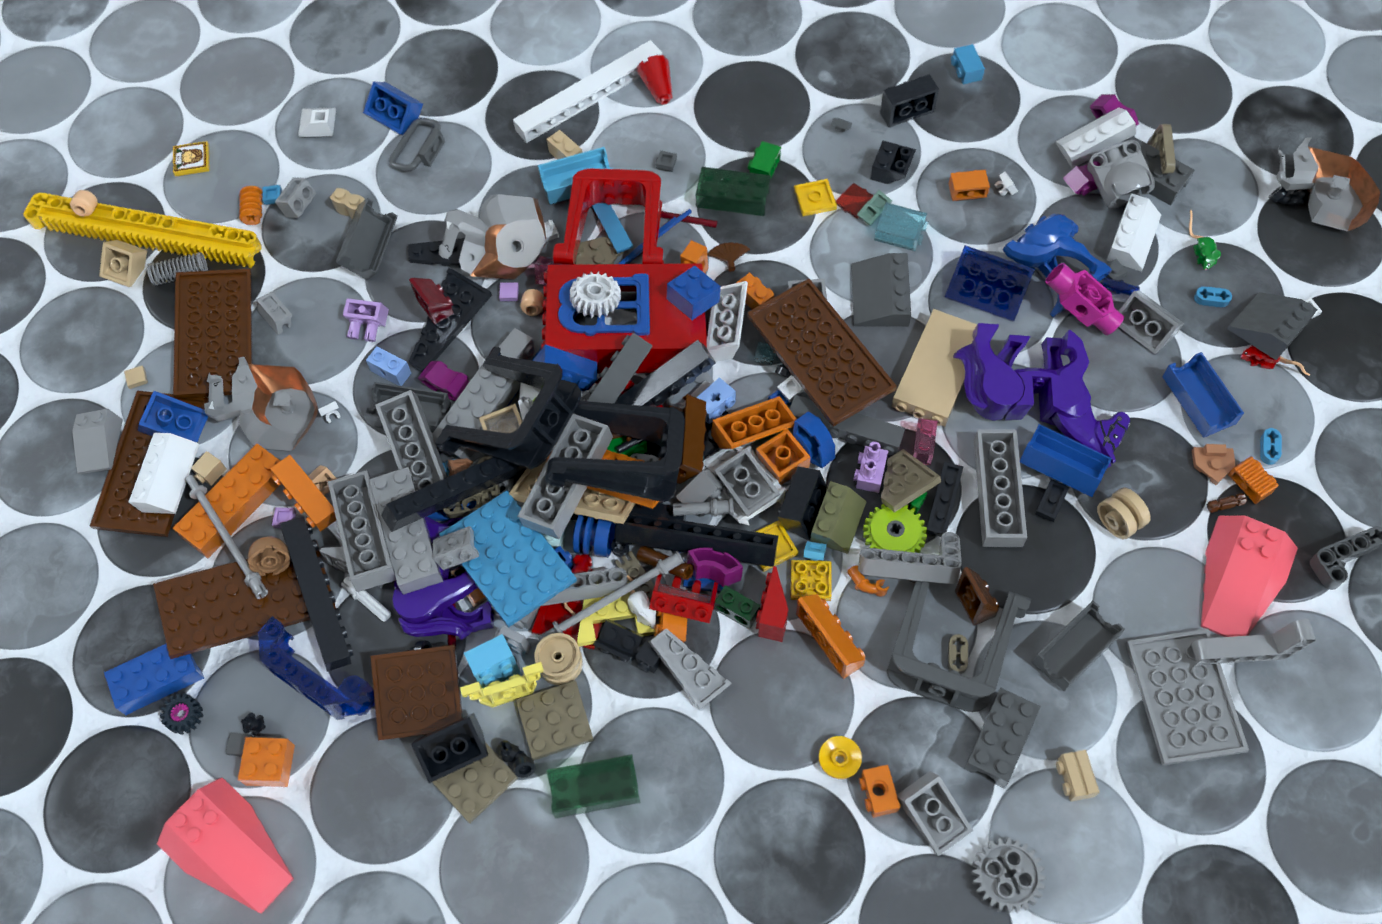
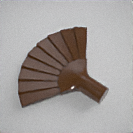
(729, 253)

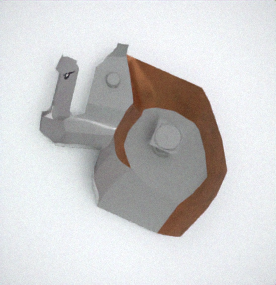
(1338, 185)
(501, 241)
(271, 401)

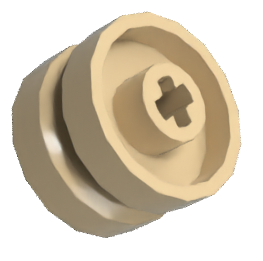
(1123, 513)
(565, 649)

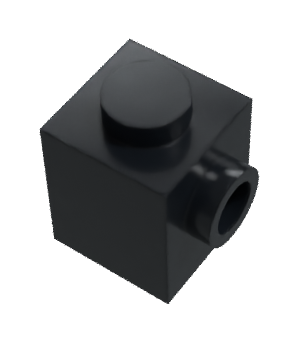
(647, 657)

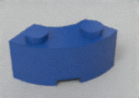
(814, 439)

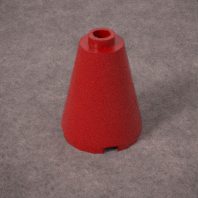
(657, 78)

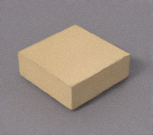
(136, 377)

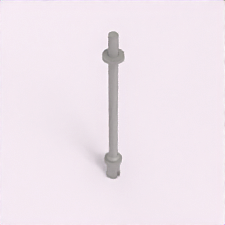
(661, 568)
(252, 579)

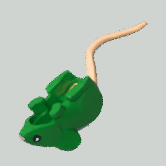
(1205, 249)

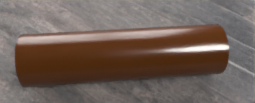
(652, 557)

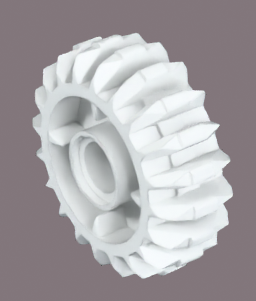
(595, 294)

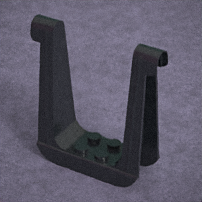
(542, 424)
(636, 478)

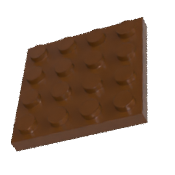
(416, 691)

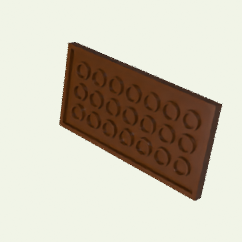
(210, 328)
(821, 352)
(113, 507)
(219, 607)

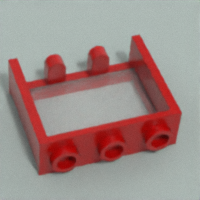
(683, 602)

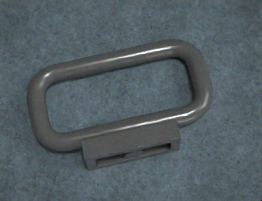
(428, 151)

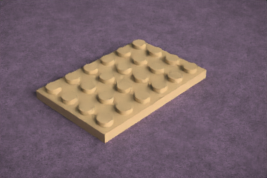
(591, 503)

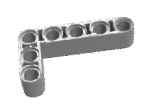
(915, 566)
(592, 585)
(1256, 647)

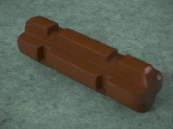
(1226, 502)

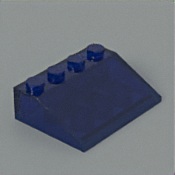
(989, 283)

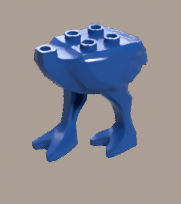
(1051, 239)

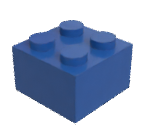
(693, 292)

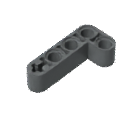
(1349, 551)

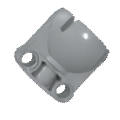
(1121, 173)

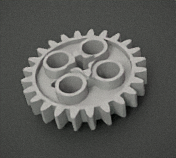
(1025, 866)

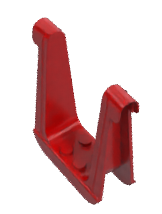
(612, 187)

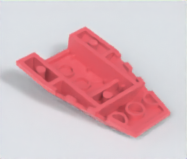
(1243, 573)
(225, 846)

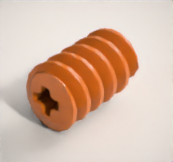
(250, 205)

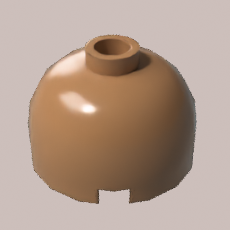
(268, 556)

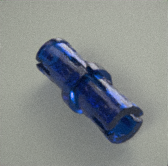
(1119, 286)

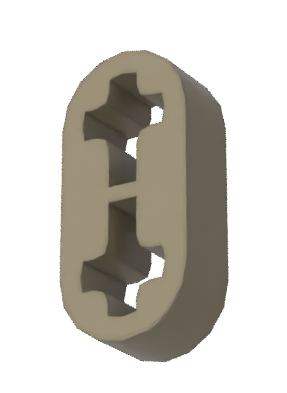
(962, 654)

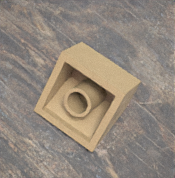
(122, 262)

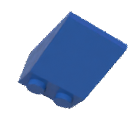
(172, 416)

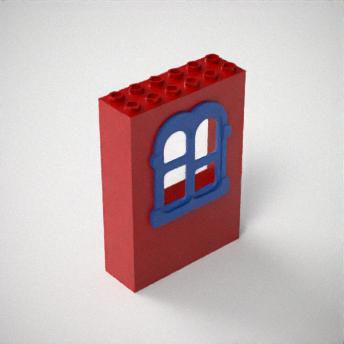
(657, 318)

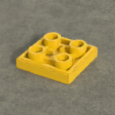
(811, 578)

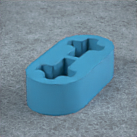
(1213, 296)
(1275, 446)

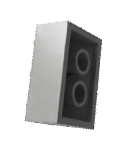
(1148, 322)

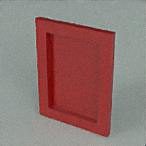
(559, 613)

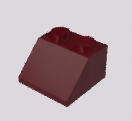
(431, 299)

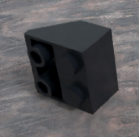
(891, 162)

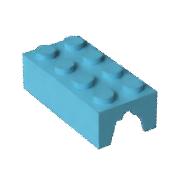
(558, 174)

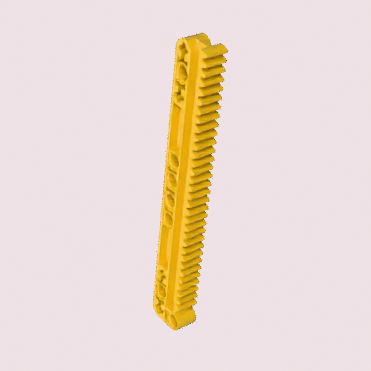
(145, 229)

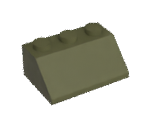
(838, 518)

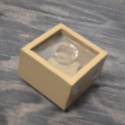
(503, 420)

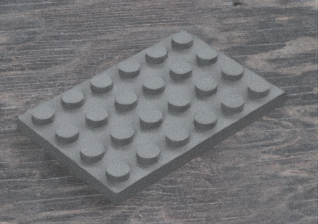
(1185, 701)

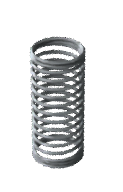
(199, 257)

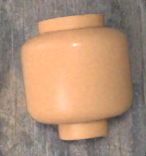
(83, 203)
(532, 302)

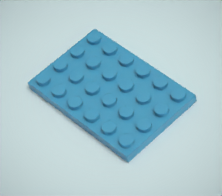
(514, 564)

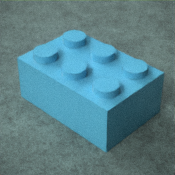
(492, 661)

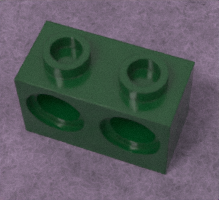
(737, 607)

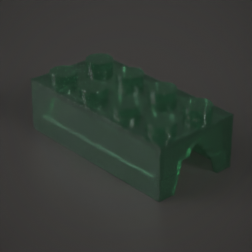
(732, 191)
(593, 786)

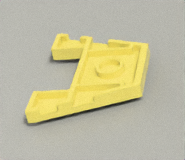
(614, 611)
(507, 691)

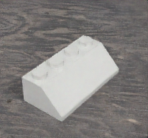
(1096, 136)
(1135, 233)
(726, 322)
(163, 474)

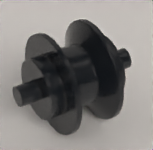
(253, 724)

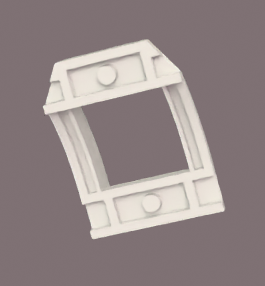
(724, 455)

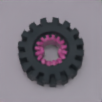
(174, 722)

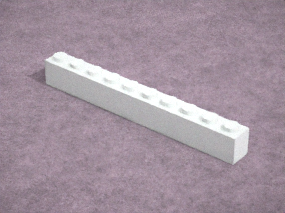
(583, 93)

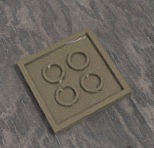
(554, 720)
(476, 785)

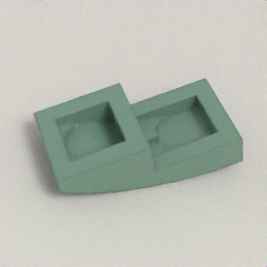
(874, 208)

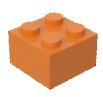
(783, 456)
(266, 762)

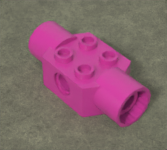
(1085, 298)

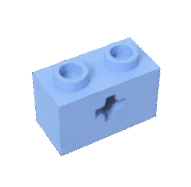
(388, 366)
(718, 398)

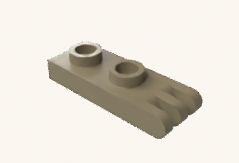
(635, 570)

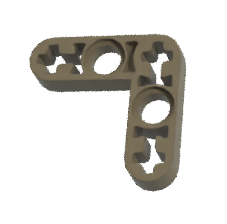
(1163, 141)
(481, 498)

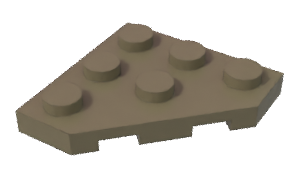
(597, 252)
(906, 480)

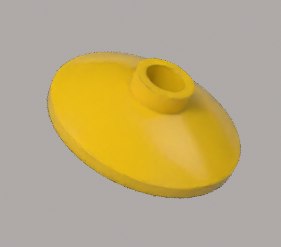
(841, 747)

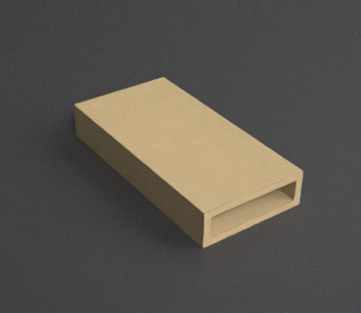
(933, 375)

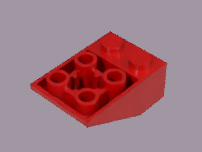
(774, 610)

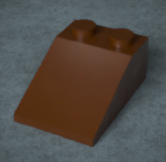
(975, 597)

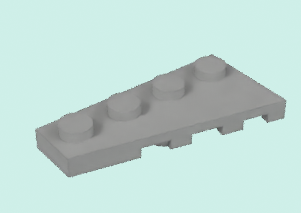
(692, 673)

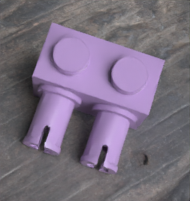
(364, 312)
(871, 468)

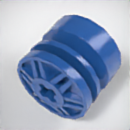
(589, 534)

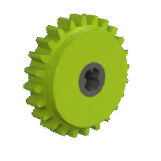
(903, 521)

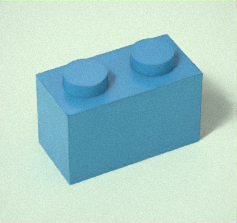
(967, 64)

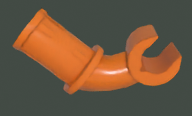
(863, 584)

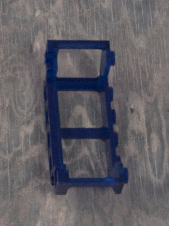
(338, 703)

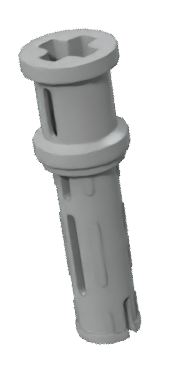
(714, 508)

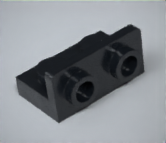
(619, 641)

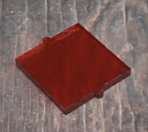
(853, 199)

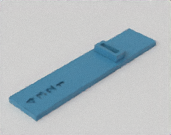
(612, 227)

